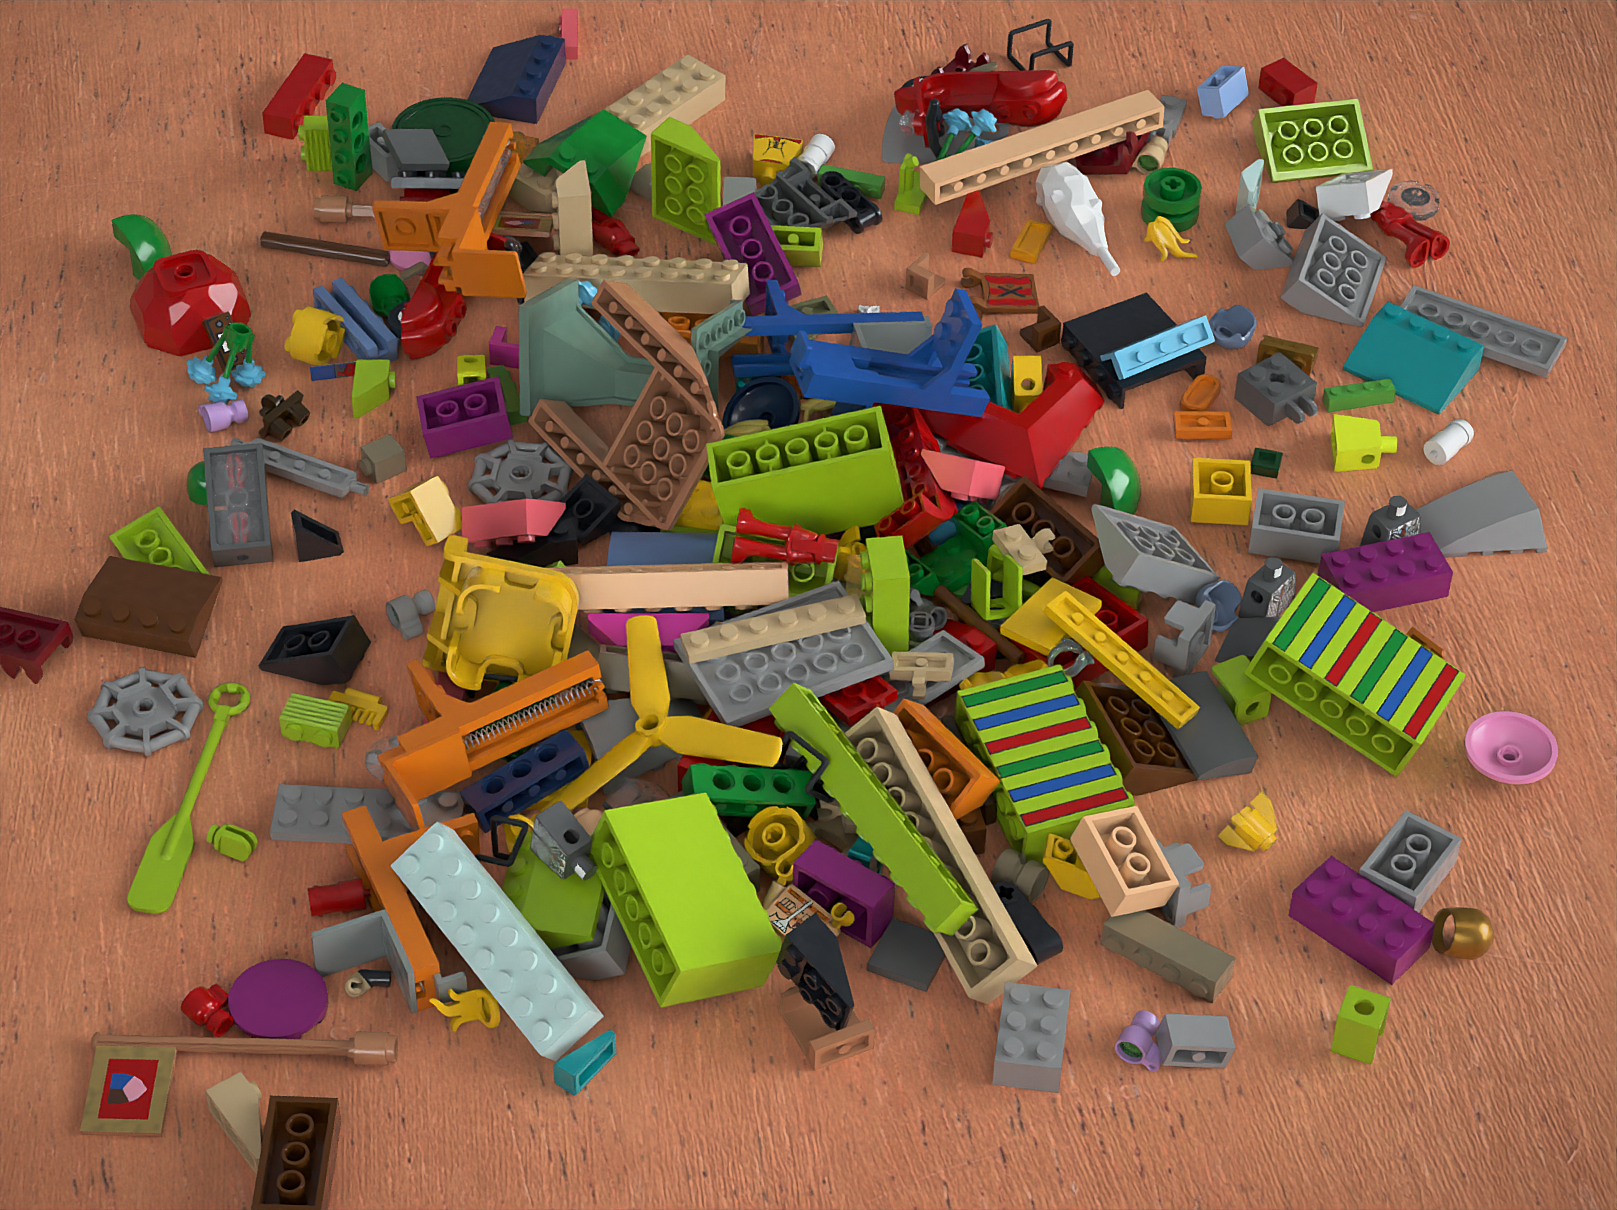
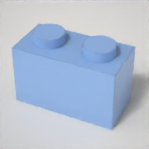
(1222, 91)

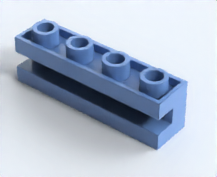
(364, 330)

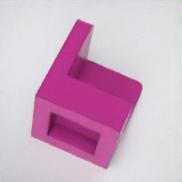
(501, 351)

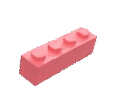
(569, 31)

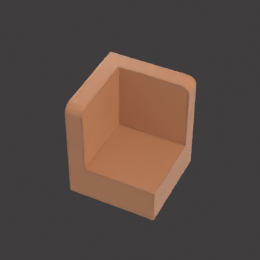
(921, 280)

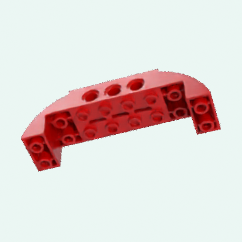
(924, 501)

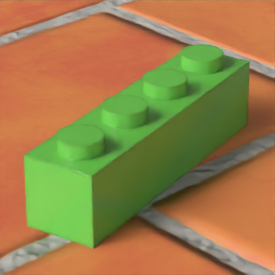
(868, 184)
(510, 392)
(1359, 395)

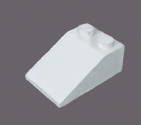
(1353, 194)

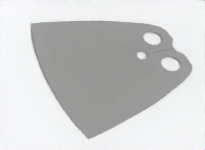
(897, 144)

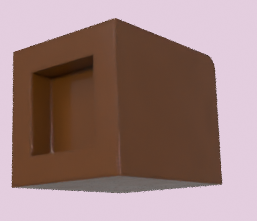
(1044, 332)

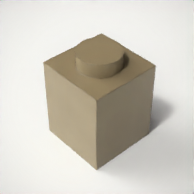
(382, 459)

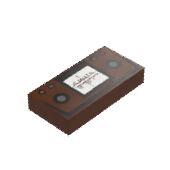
(214, 328)

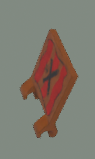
(1002, 292)

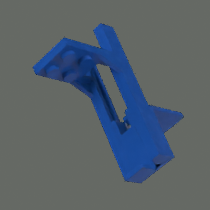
(863, 376)

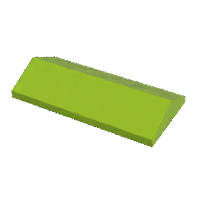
(156, 542)

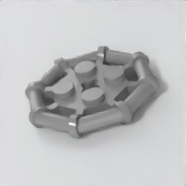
(522, 459)
(136, 692)

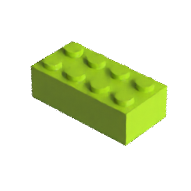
(886, 591)

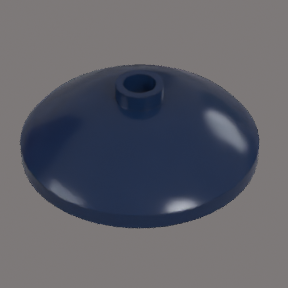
(764, 399)

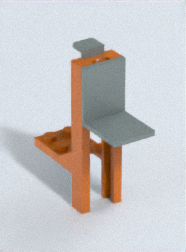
(393, 926)

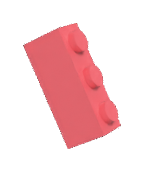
(965, 477)
(509, 521)

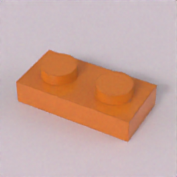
(1202, 425)

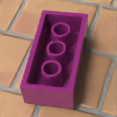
(747, 236)
(1389, 572)
(1361, 919)

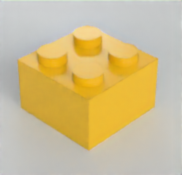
(1220, 491)
(701, 509)

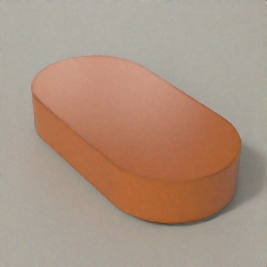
(1201, 393)

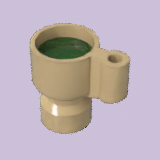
(1151, 156)

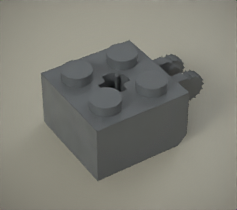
(1276, 391)

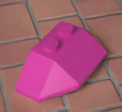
(611, 627)

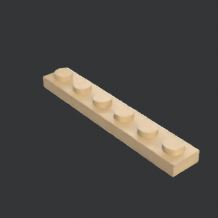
(772, 628)

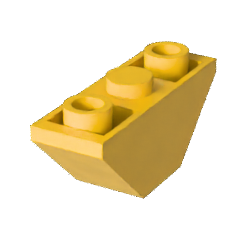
(1068, 868)

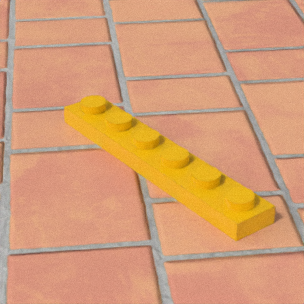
(1121, 660)

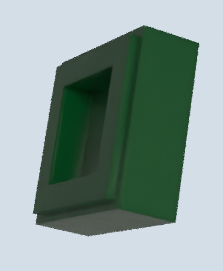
(1266, 462)

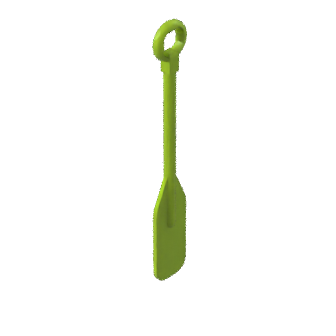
(174, 842)

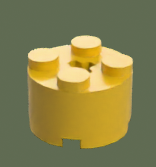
(315, 336)
(777, 835)

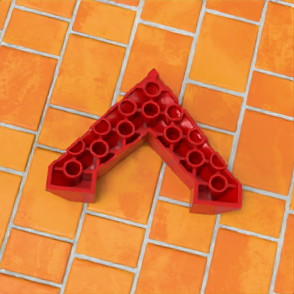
(1030, 440)

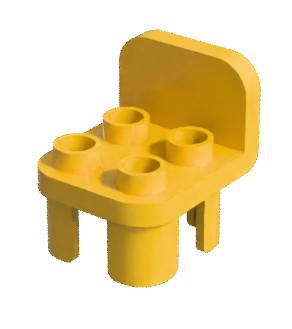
(498, 617)

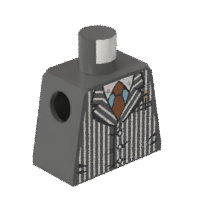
(1392, 522)
(1268, 590)
(562, 843)

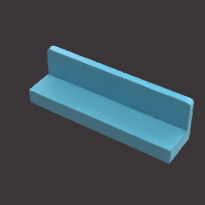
(1160, 347)

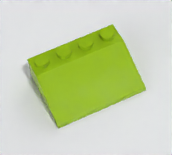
(1312, 140)
(683, 178)
(556, 908)

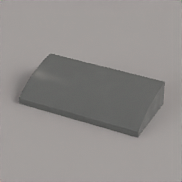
(1212, 738)

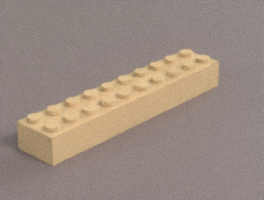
(679, 92)
(988, 945)

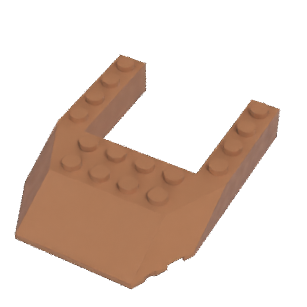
(667, 431)

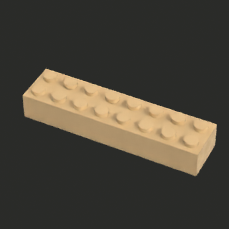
(663, 284)

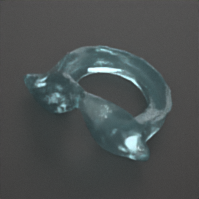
(1082, 660)

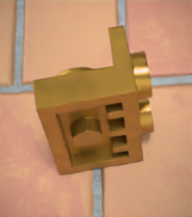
(1298, 353)

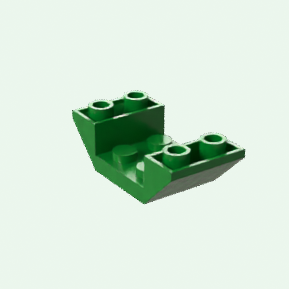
(952, 561)

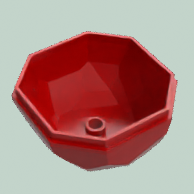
(182, 294)

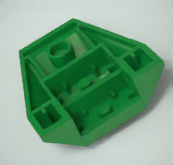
(610, 155)

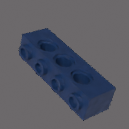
(526, 779)

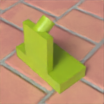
(910, 196)

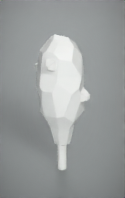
(1074, 209)

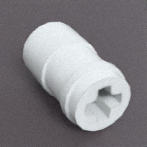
(817, 153)
(1448, 442)

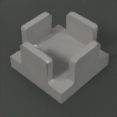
(1193, 641)
(1184, 900)

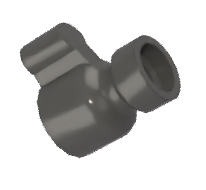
(922, 604)

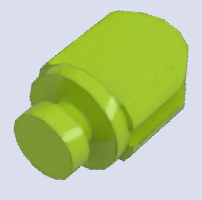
(232, 841)

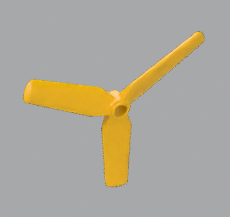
(679, 733)

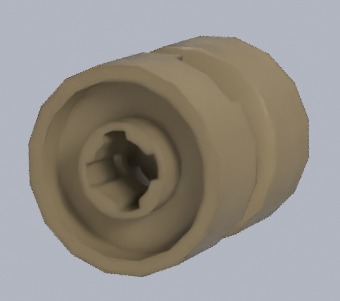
(1027, 876)

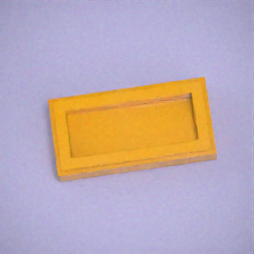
(1031, 241)

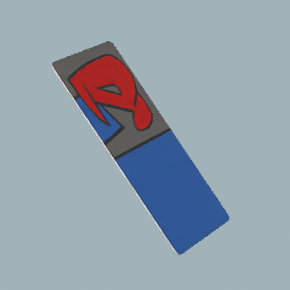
(332, 371)

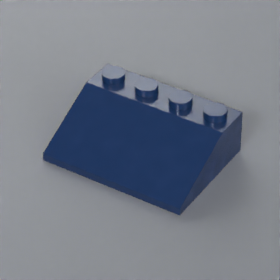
(520, 78)

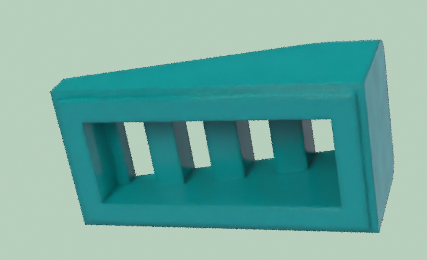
(581, 1065)

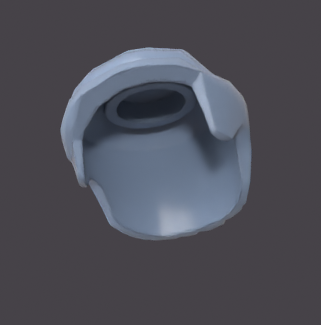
(1233, 327)
(1227, 600)

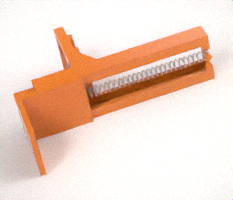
(462, 223)
(442, 752)

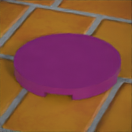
(278, 999)

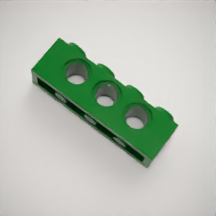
(349, 136)
(749, 790)

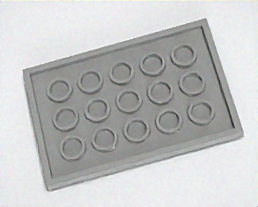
(749, 682)

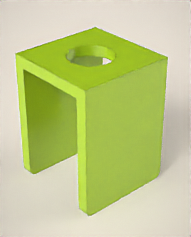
(1011, 589)
(1242, 695)
(1360, 1023)

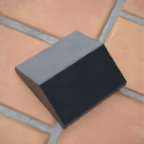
(591, 509)

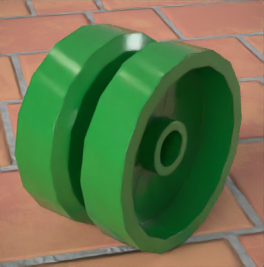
(1172, 195)

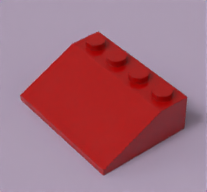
(1116, 615)

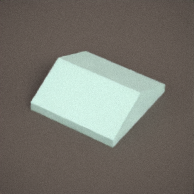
(1250, 185)

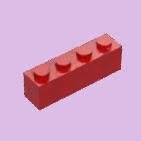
(298, 96)

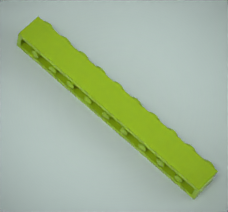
(874, 812)

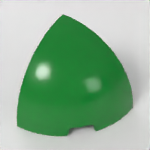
(142, 239)
(1118, 478)

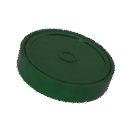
(456, 124)

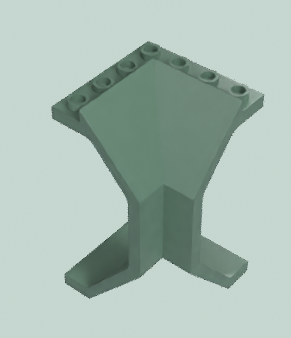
(577, 362)

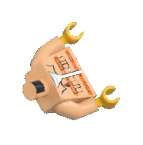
(791, 907)

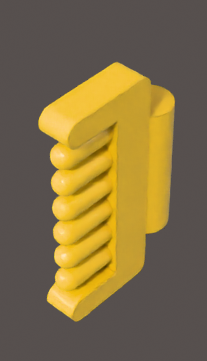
(362, 703)

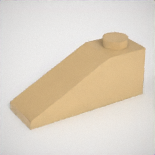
(237, 1111)

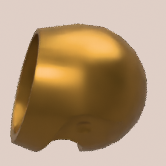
(1471, 936)

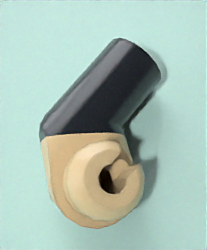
(365, 979)

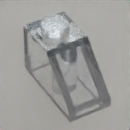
(634, 792)

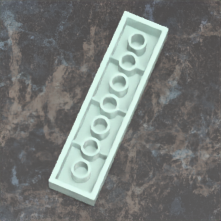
(497, 941)

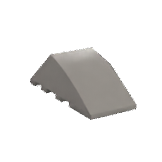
(1485, 518)
(619, 721)

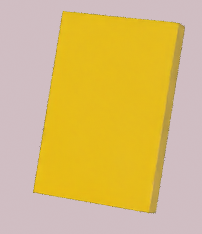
(1036, 629)

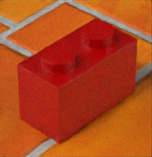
(1287, 84)

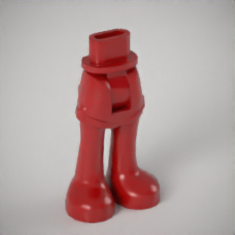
(612, 234)
(1418, 238)
(800, 544)

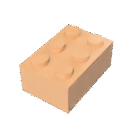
(1124, 861)

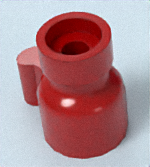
(205, 1007)

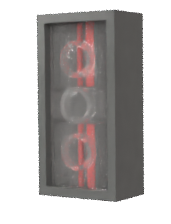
(238, 505)

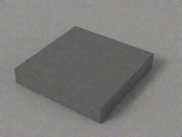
(415, 150)
(907, 955)

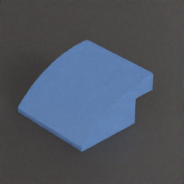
(664, 549)

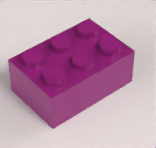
(464, 417)
(835, 879)

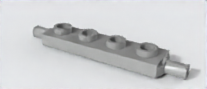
(308, 470)

